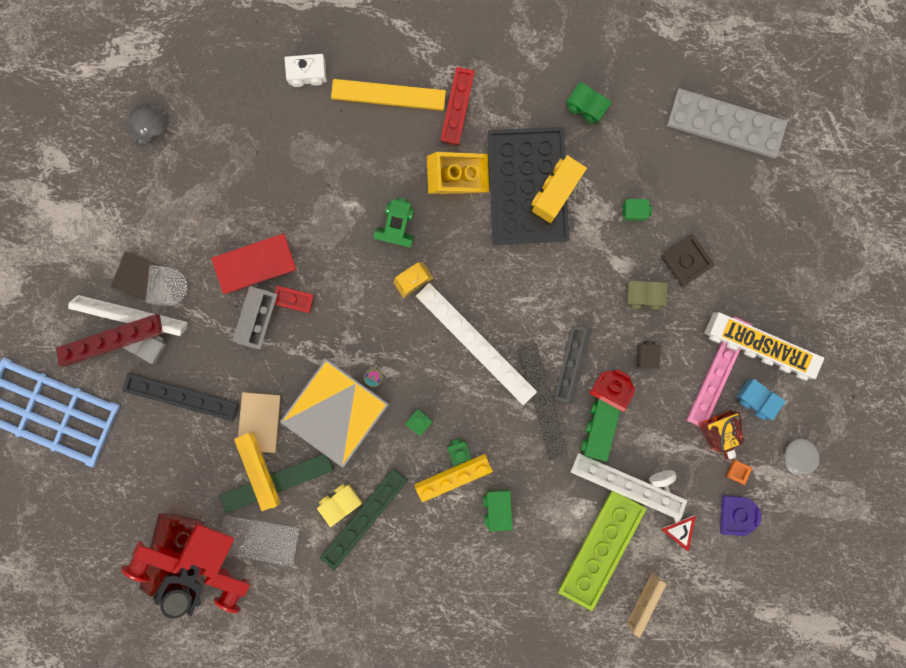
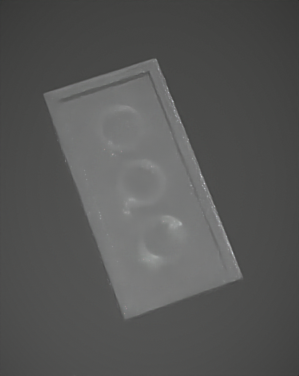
(262, 540)

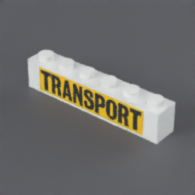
(763, 345)

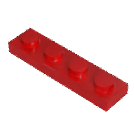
(457, 106)

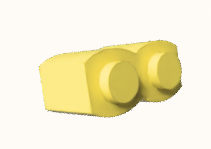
(339, 505)

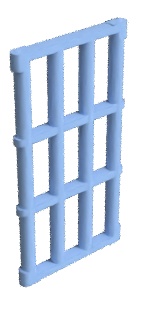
(68, 410)

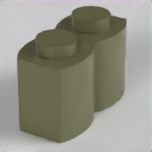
(646, 294)

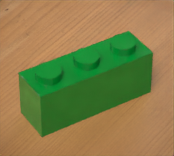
(600, 430)

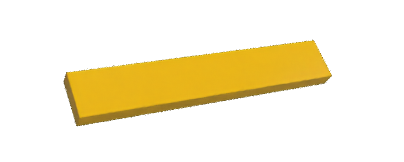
(388, 94)

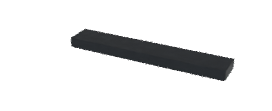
(180, 397)

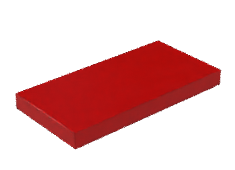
(253, 264)

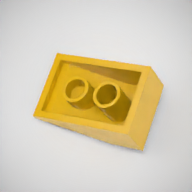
(457, 173)

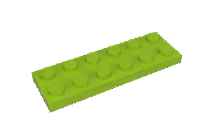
(601, 550)

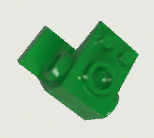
(402, 209)

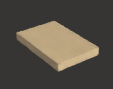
(261, 415)
(646, 604)

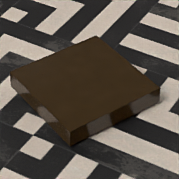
(687, 260)
(133, 275)

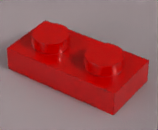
(293, 299)

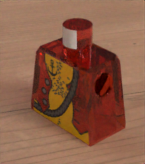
(723, 432)

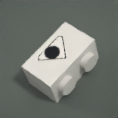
(305, 70)

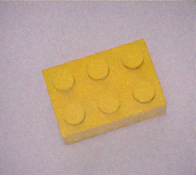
(557, 188)

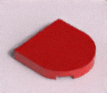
(614, 388)

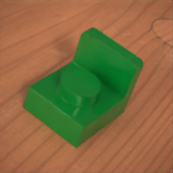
(458, 452)

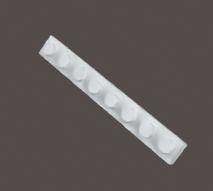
(476, 343)

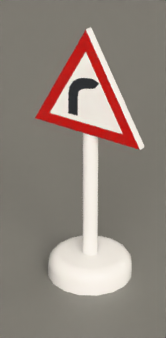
(681, 530)

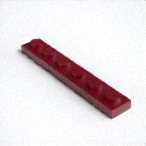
(109, 340)

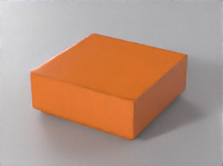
(739, 472)

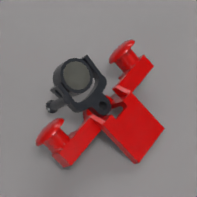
(200, 556)

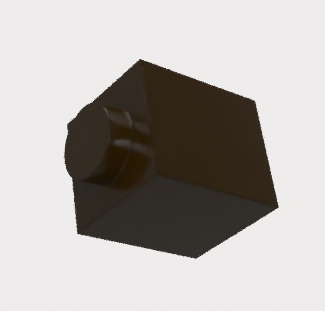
(648, 355)

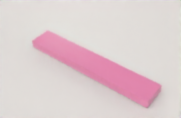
(713, 382)

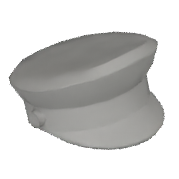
(801, 457)

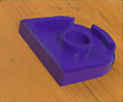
(738, 516)

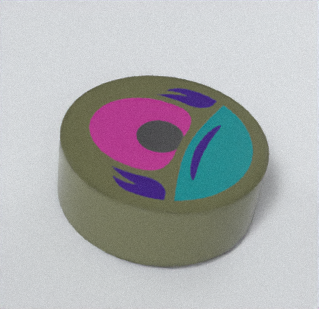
(373, 377)

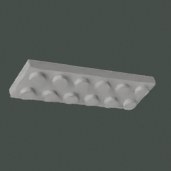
(727, 123)

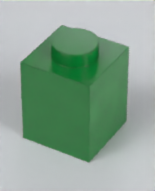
(636, 210)
(419, 422)

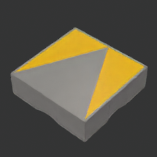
(334, 413)

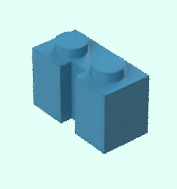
(760, 399)

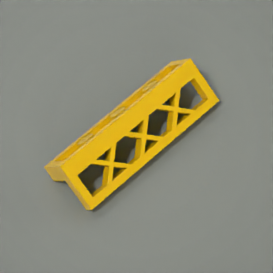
(257, 471)

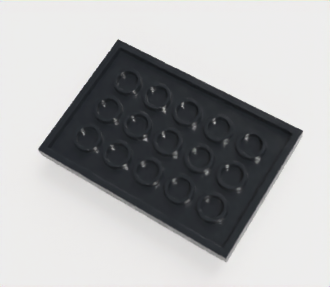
(517, 171)

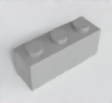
(254, 317)

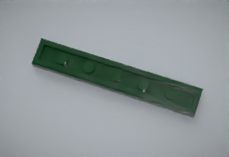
(282, 480)
(364, 519)

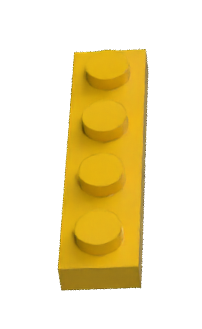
(453, 478)

